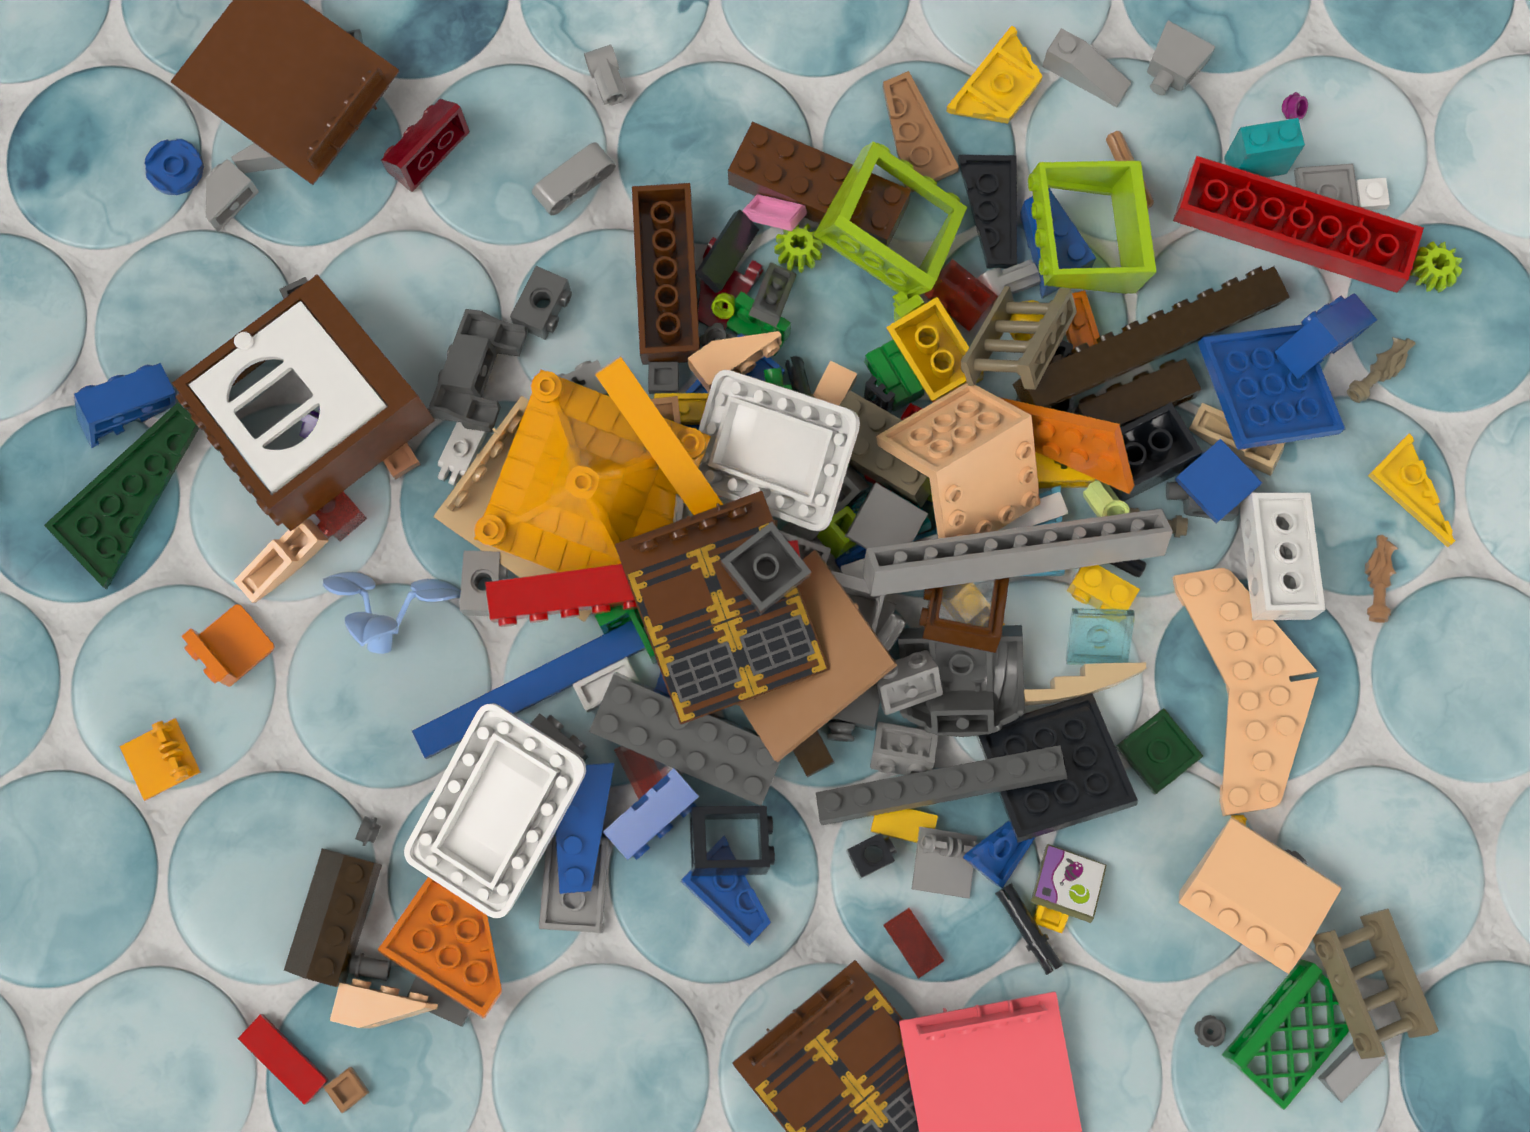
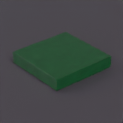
(1159, 751)

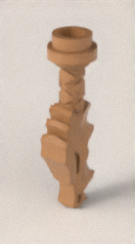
(1379, 571)

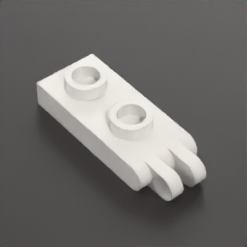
(459, 452)

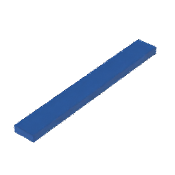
(532, 687)

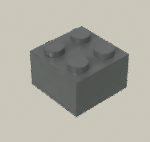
(765, 568)

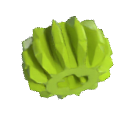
(796, 256)
(1446, 263)

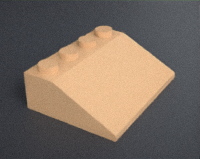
(1259, 895)

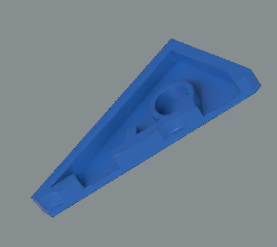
(998, 855)

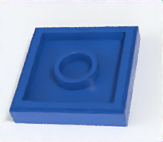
(1218, 481)

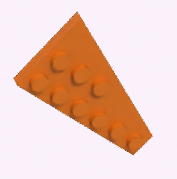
(1081, 443)

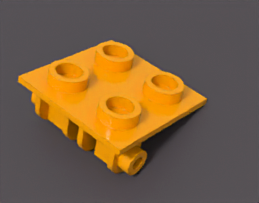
(160, 758)

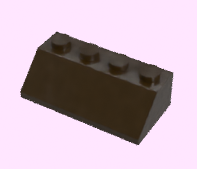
(332, 918)

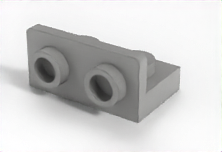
(910, 682)
(903, 749)

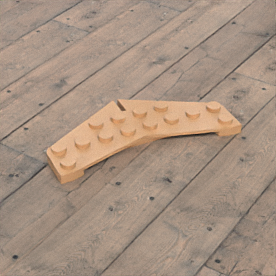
(1263, 705)

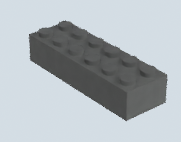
(702, 748)

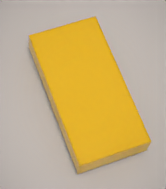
(903, 824)

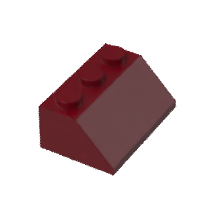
(426, 144)

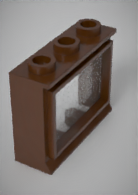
(966, 614)

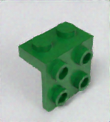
(619, 617)

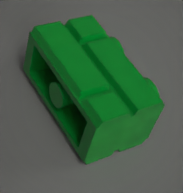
(894, 372)

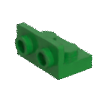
(747, 325)

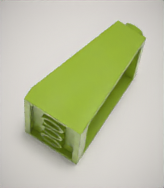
(1126, 187)
(870, 253)

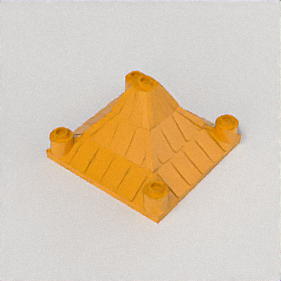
(578, 480)

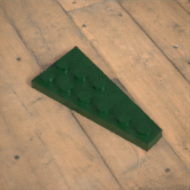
(114, 506)

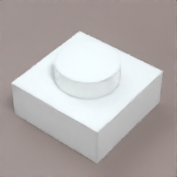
(1373, 193)

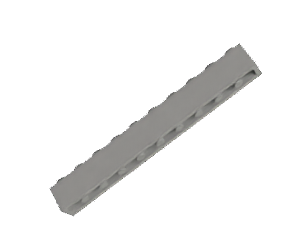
(1015, 552)

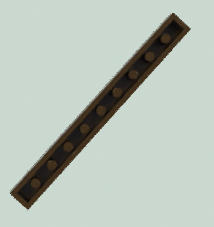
(1156, 337)

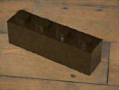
(1145, 394)

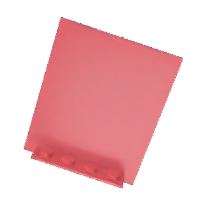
(992, 1068)

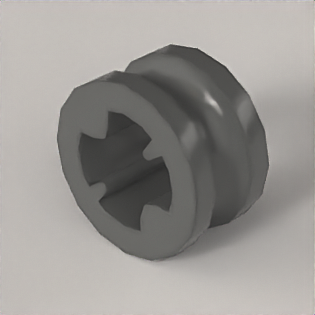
(841, 732)

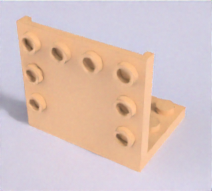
(975, 457)

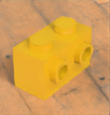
(1102, 589)

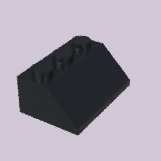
(1157, 449)

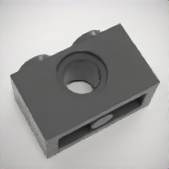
(541, 286)

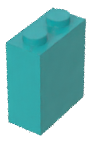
(1266, 148)

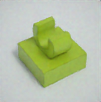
(904, 305)

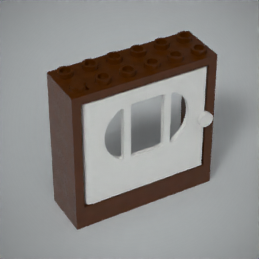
(353, 422)

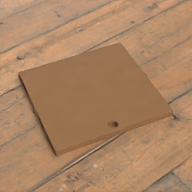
(852, 655)

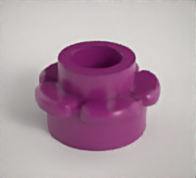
(1295, 106)

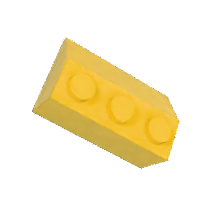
(932, 348)

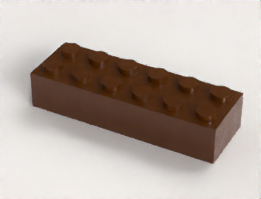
(806, 176)
(665, 272)

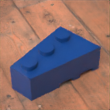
(1070, 245)
(1325, 333)
(123, 400)

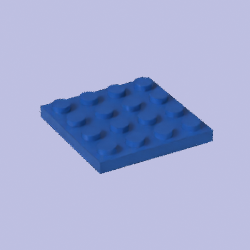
(1262, 395)

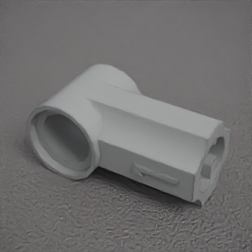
(604, 68)
(1018, 277)

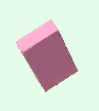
(775, 212)

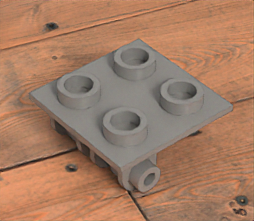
(941, 864)

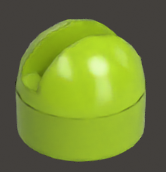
(718, 303)

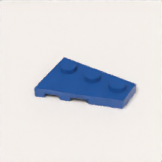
(730, 897)

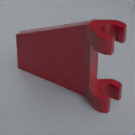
(736, 283)

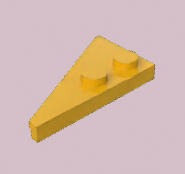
(1406, 481)

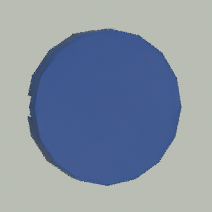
(174, 166)

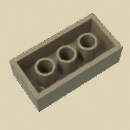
(878, 463)

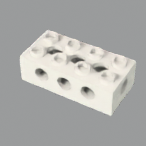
(1281, 556)

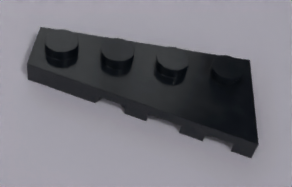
(993, 202)

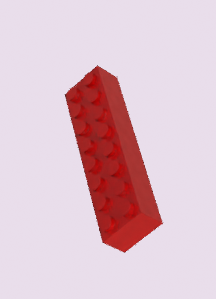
(1298, 224)

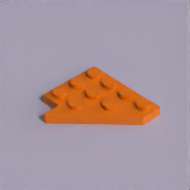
(447, 947)

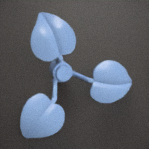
(379, 629)

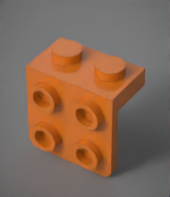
(229, 646)

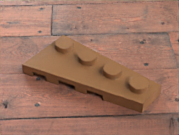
(916, 131)

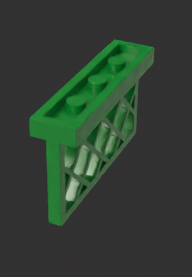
(1269, 1020)

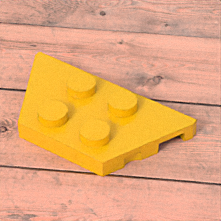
(999, 83)

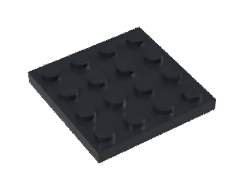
(1094, 770)

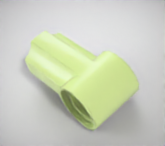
(1104, 500)

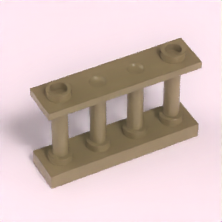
(1037, 351)
(1399, 976)

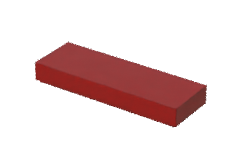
(283, 1059)

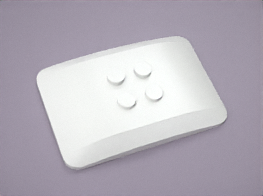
(777, 445)
(495, 810)

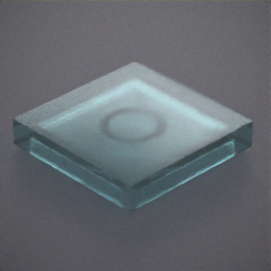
(1099, 636)

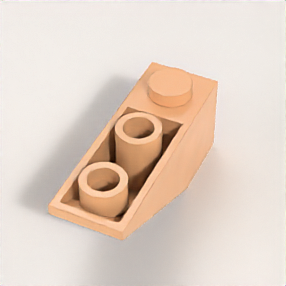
(732, 354)
(368, 1008)

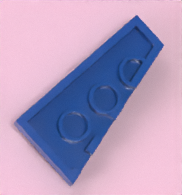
(581, 830)

